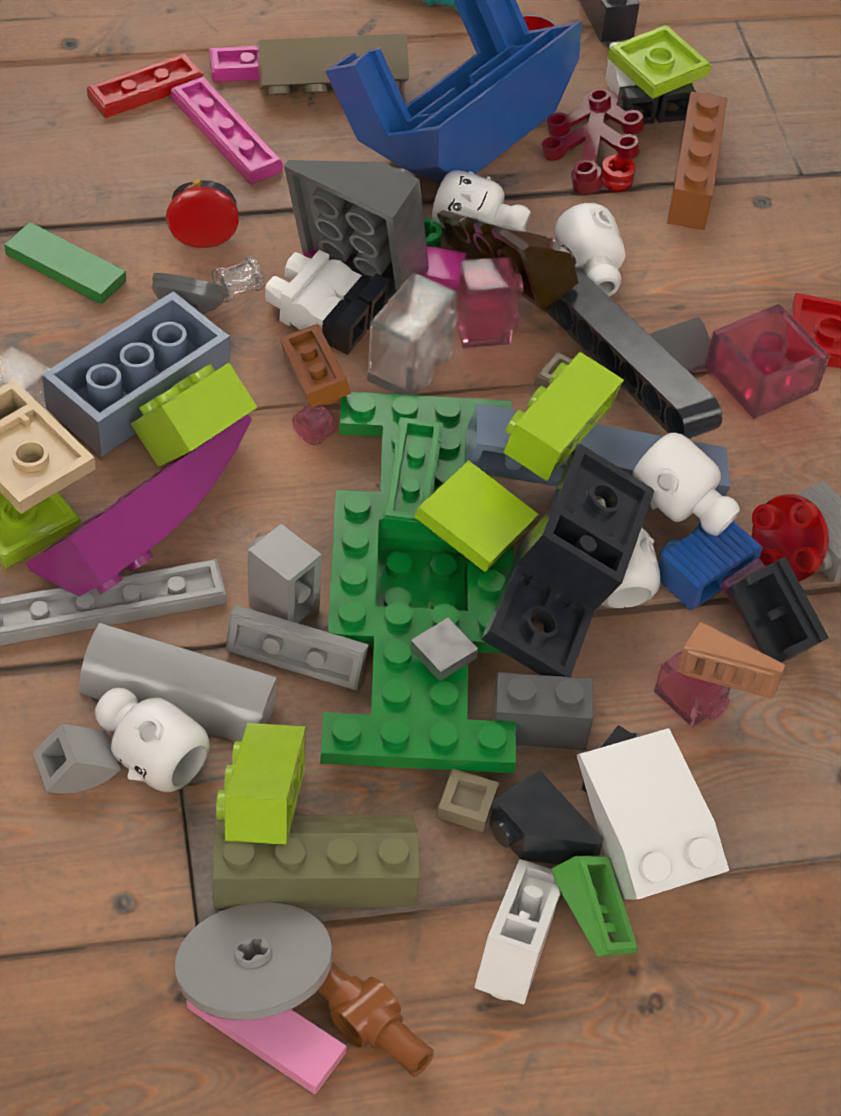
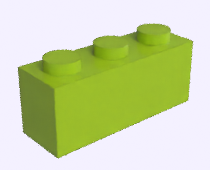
(561, 415)
(263, 784)

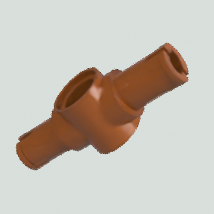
(371, 1015)

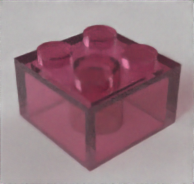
(766, 360)

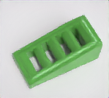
(596, 903)

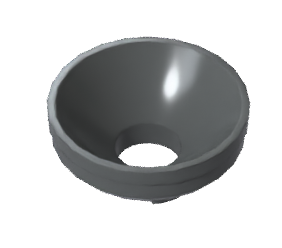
(198, 293)

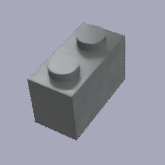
(545, 709)

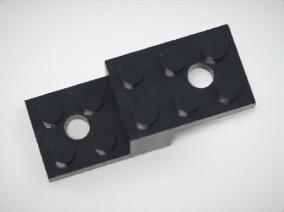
(569, 564)

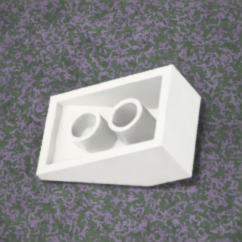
(651, 815)

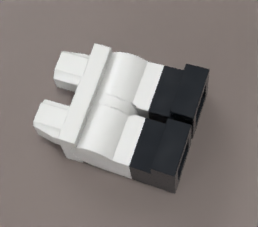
(631, 94)
(329, 296)

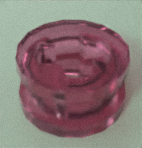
(313, 424)

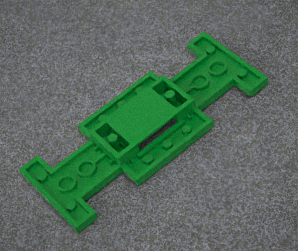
(396, 587)

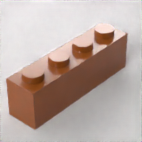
(697, 161)

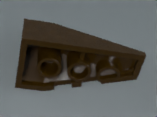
(544, 265)

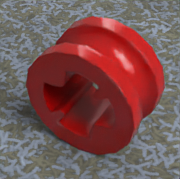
(617, 173)

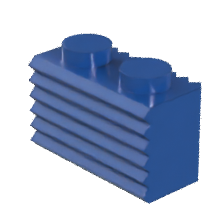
(704, 561)

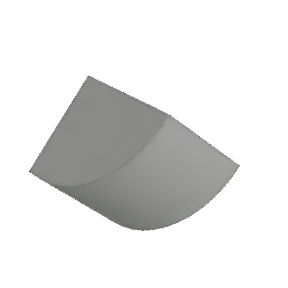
(75, 759)

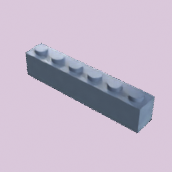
(620, 446)

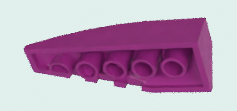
(138, 520)

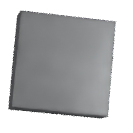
(443, 649)

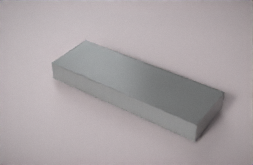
(296, 647)

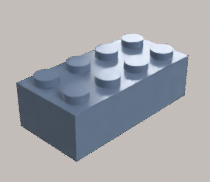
(109, 379)

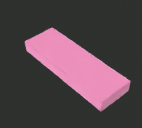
(285, 1043)

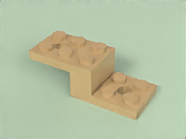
(29, 433)

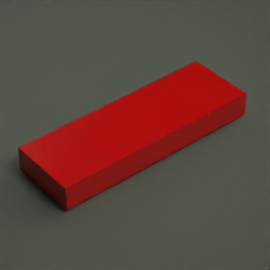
(142, 85)

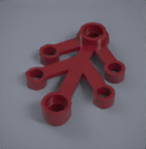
(598, 107)

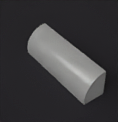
(205, 688)

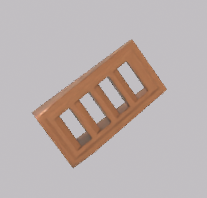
(728, 662)

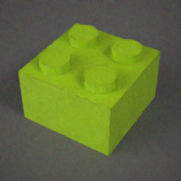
(192, 412)

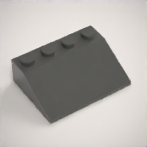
(360, 216)

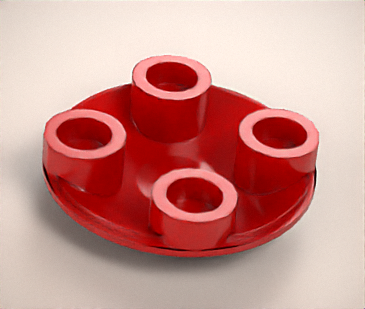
(791, 529)

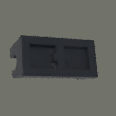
(777, 611)

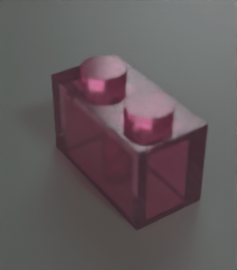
(487, 302)

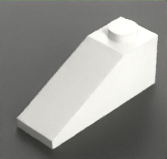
(519, 933)

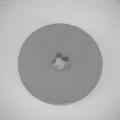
(253, 960)

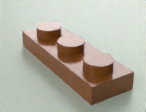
(315, 366)

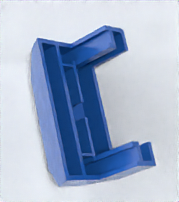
(473, 109)

